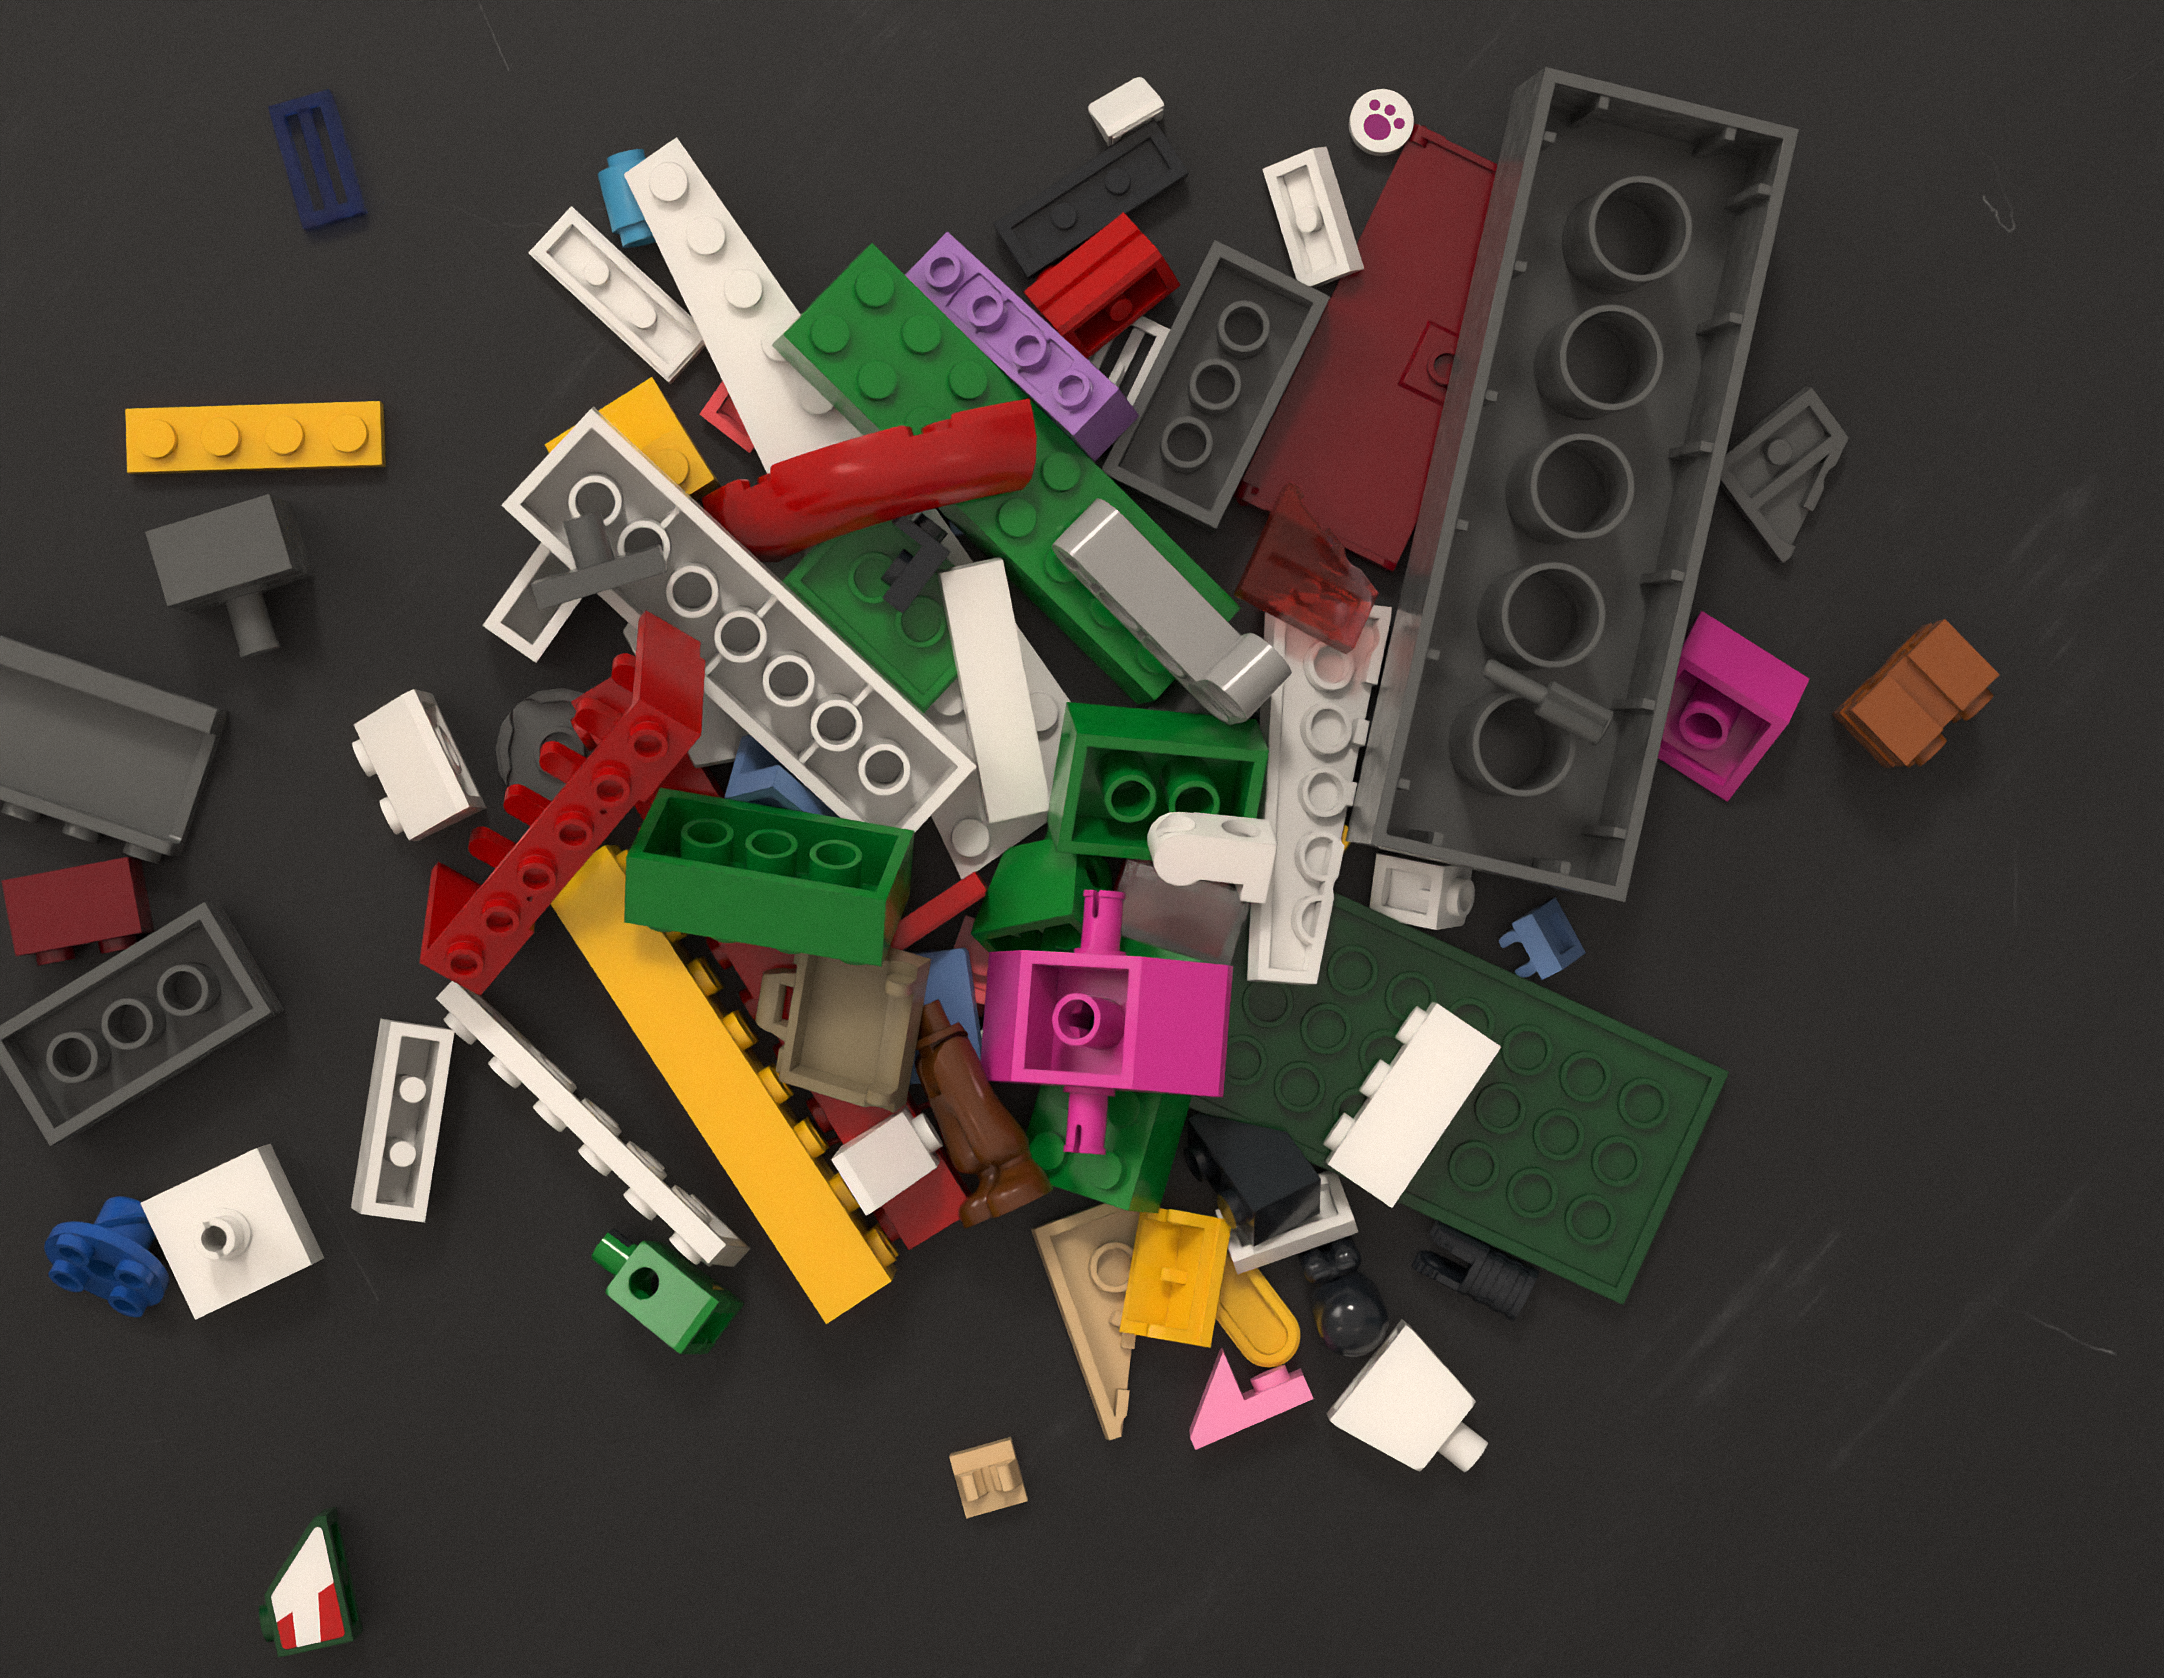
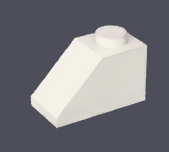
(888, 1158)

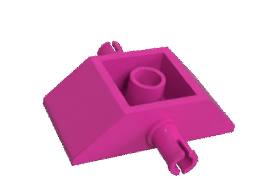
(1152, 1032)

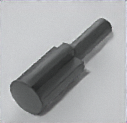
(1554, 702)

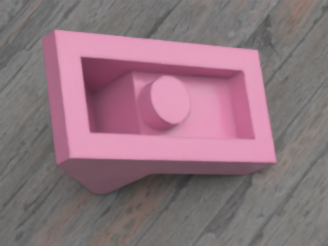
(1228, 1410)

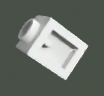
(1421, 891)

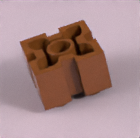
(1915, 694)

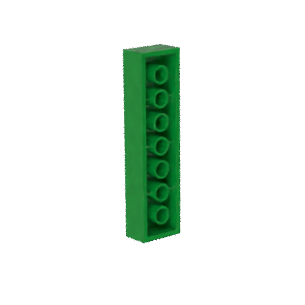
(899, 361)

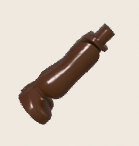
(974, 1122)

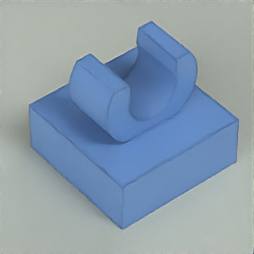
(1546, 939)

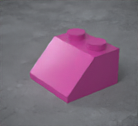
(1726, 706)

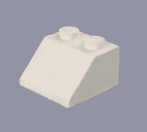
(417, 766)

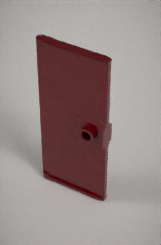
(1379, 364)

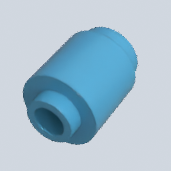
(621, 206)

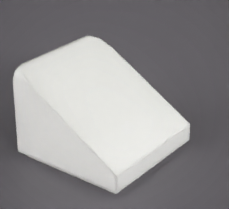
(1126, 110)

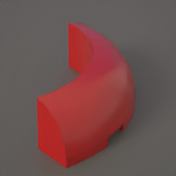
(879, 479)

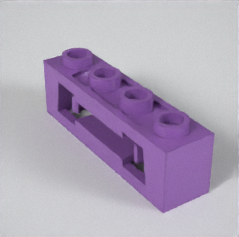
(1024, 347)

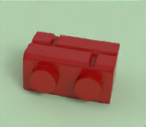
(1102, 286)

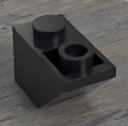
(1255, 1172)

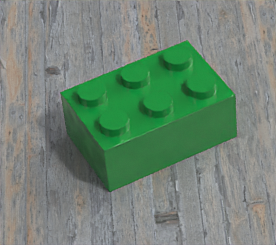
(1136, 764)

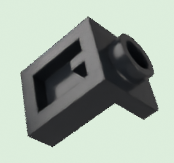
(911, 573)

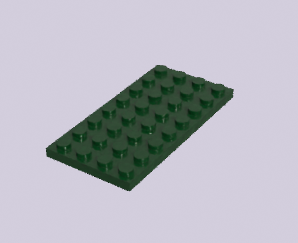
(1554, 1150)

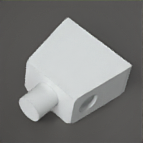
(1409, 1405)

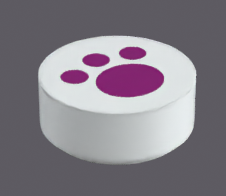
(1381, 122)

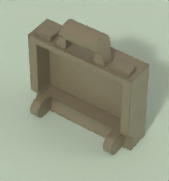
(847, 1025)

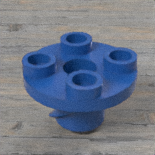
(109, 1257)

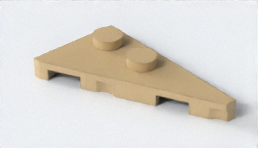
(1089, 1271)

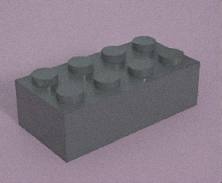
(1215, 386)
(135, 1022)

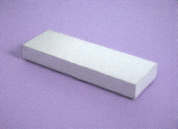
(619, 294)

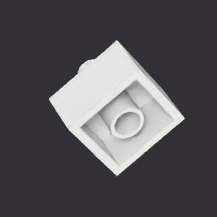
(232, 1230)

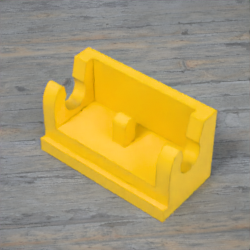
(1175, 1277)

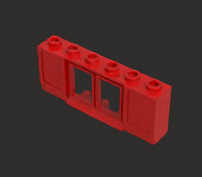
(480, 928)

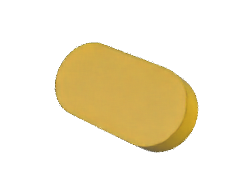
(1256, 1317)

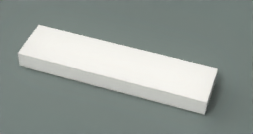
(994, 689)

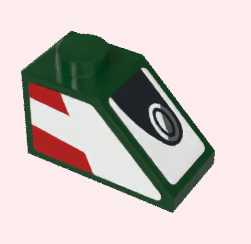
(313, 1593)

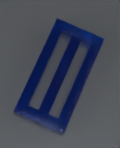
(333, 211)

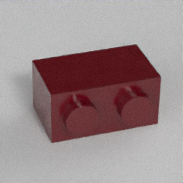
(78, 907)

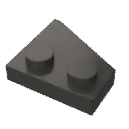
(1781, 469)

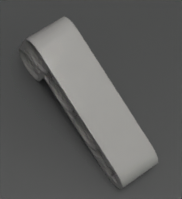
(1169, 616)

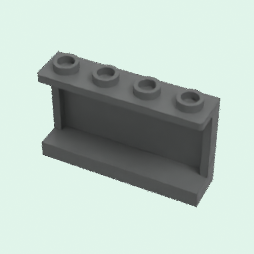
(101, 751)

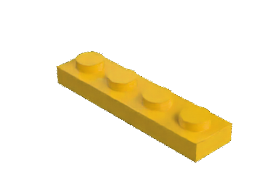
(255, 437)

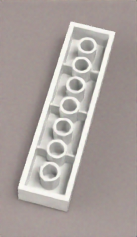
(761, 644)

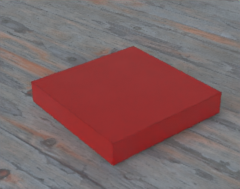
(939, 910)

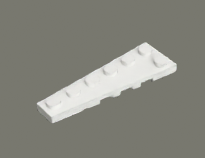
(517, 1061)

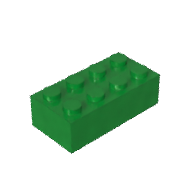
(769, 877)
(1138, 1139)

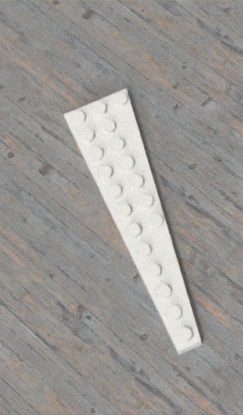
(739, 318)

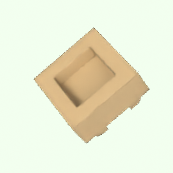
(988, 1477)

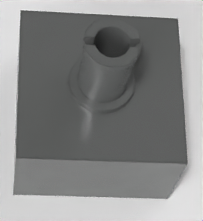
(232, 561)

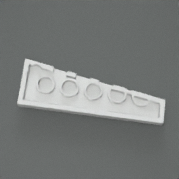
(1313, 747)

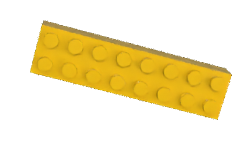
(728, 1091)

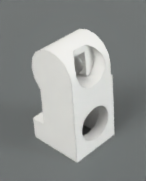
(1214, 848)

